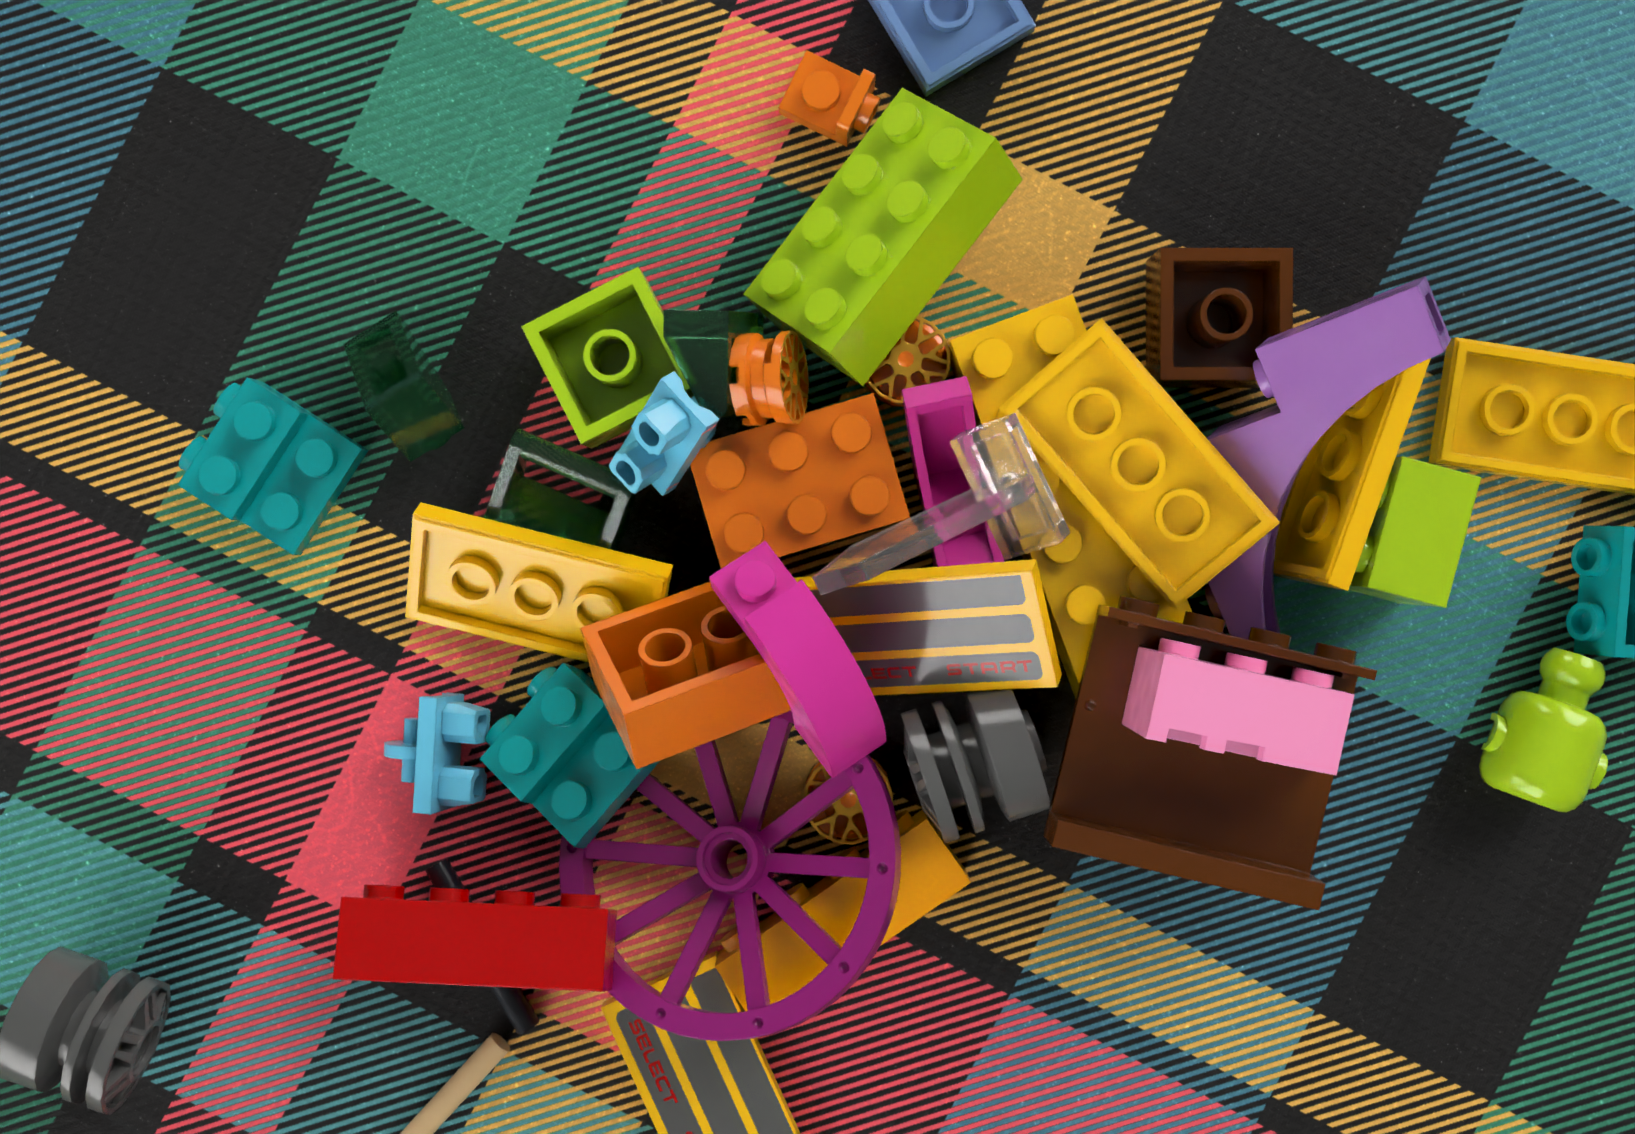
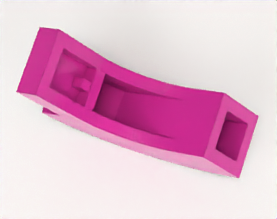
(806, 656)

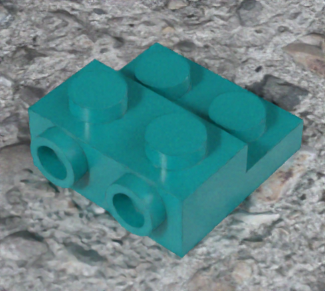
(270, 464)
(1605, 608)
(564, 755)

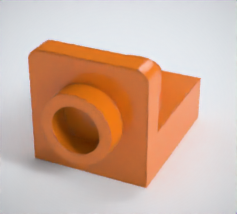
(830, 99)

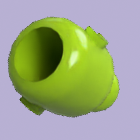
(1546, 741)

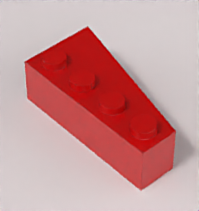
(476, 942)

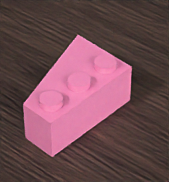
(1237, 707)

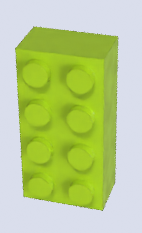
(884, 234)

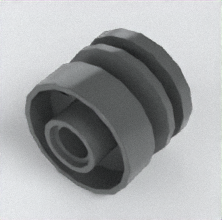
(975, 760)
(83, 1030)

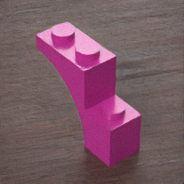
(933, 418)

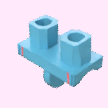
(663, 439)
(433, 752)

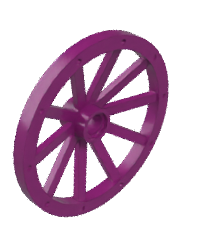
(710, 858)

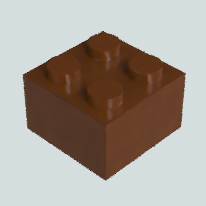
(1213, 311)

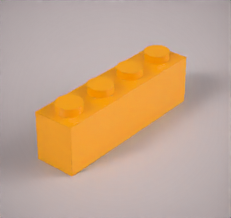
(927, 879)

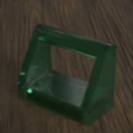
(702, 350)
(542, 509)

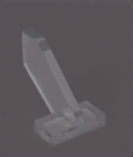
(1004, 491)

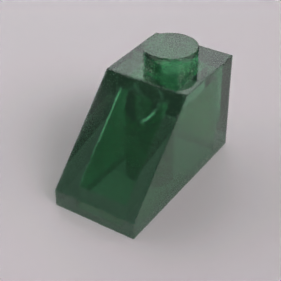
(402, 387)

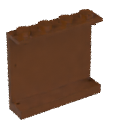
(1180, 805)

